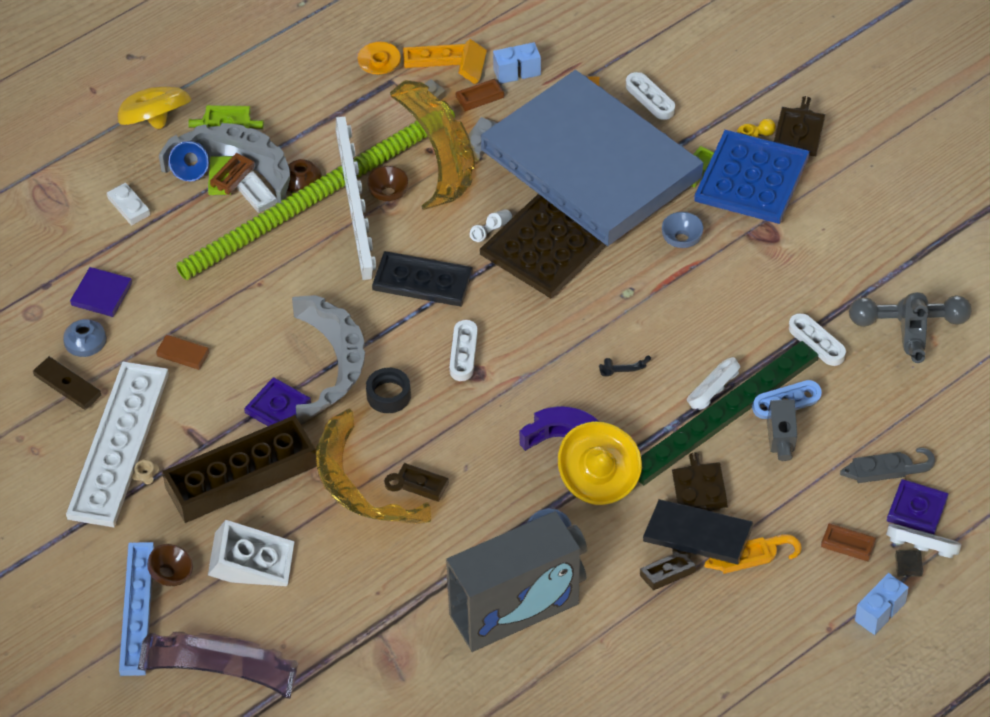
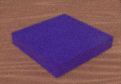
(101, 291)
(275, 402)
(917, 507)

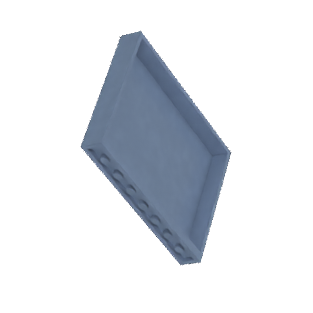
(591, 157)

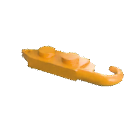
(756, 553)

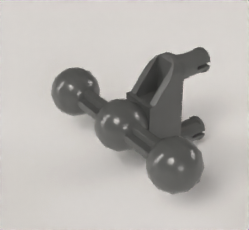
(913, 315)

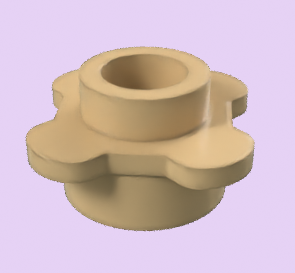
(145, 466)

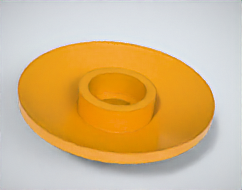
(379, 58)

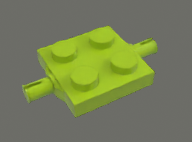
(217, 115)

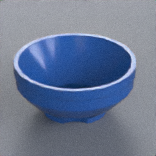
(180, 167)

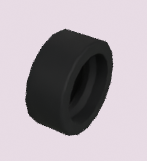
(383, 376)

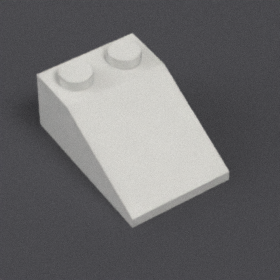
(250, 556)

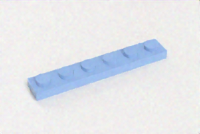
(136, 607)

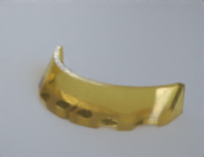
(447, 137)
(331, 473)

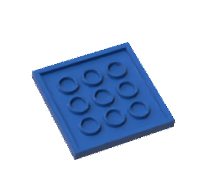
(752, 176)

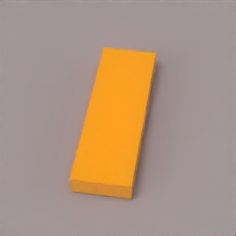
(433, 55)

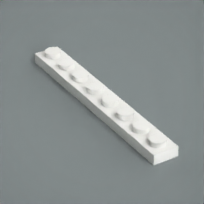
(356, 205)

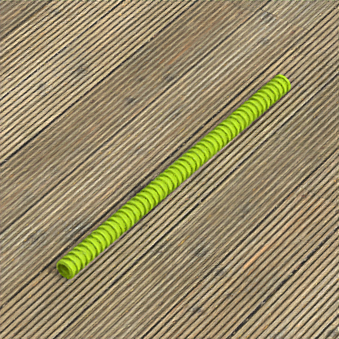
(298, 201)

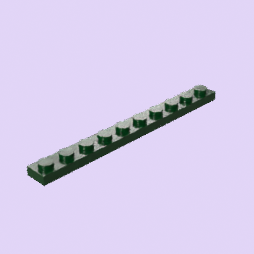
(725, 411)

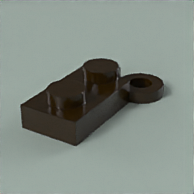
(418, 482)
(668, 570)

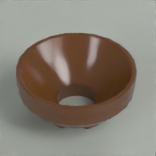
(385, 178)
(300, 180)
(173, 558)

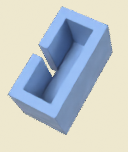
(509, 59)
(875, 608)

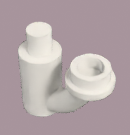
(494, 221)

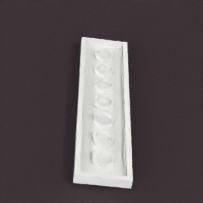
(117, 444)

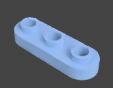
(789, 392)

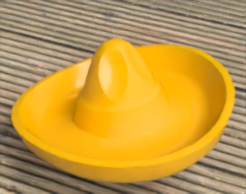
(152, 105)
(599, 463)

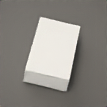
(256, 192)

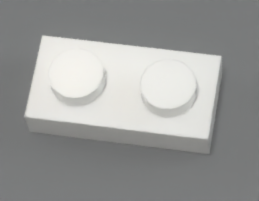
(128, 204)

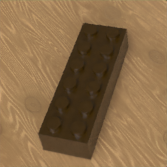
(239, 468)

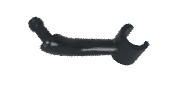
(608, 367)

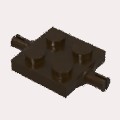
(800, 127)
(700, 485)

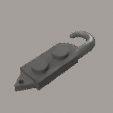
(886, 466)

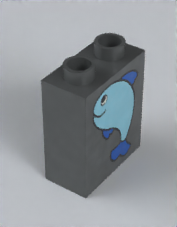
(515, 580)

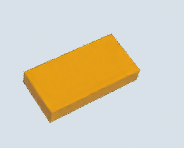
(472, 61)

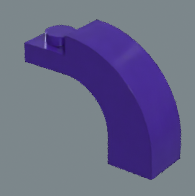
(552, 423)

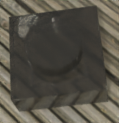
(909, 563)

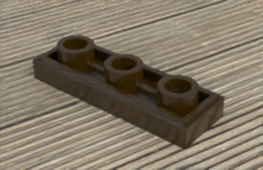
(67, 383)

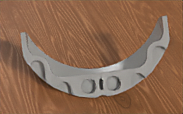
(232, 139)
(346, 341)

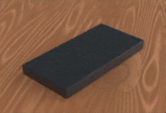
(422, 278)
(698, 531)

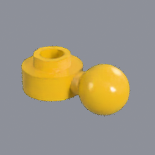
(766, 128)

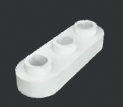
(650, 96)
(463, 343)
(828, 348)
(713, 383)
(923, 541)

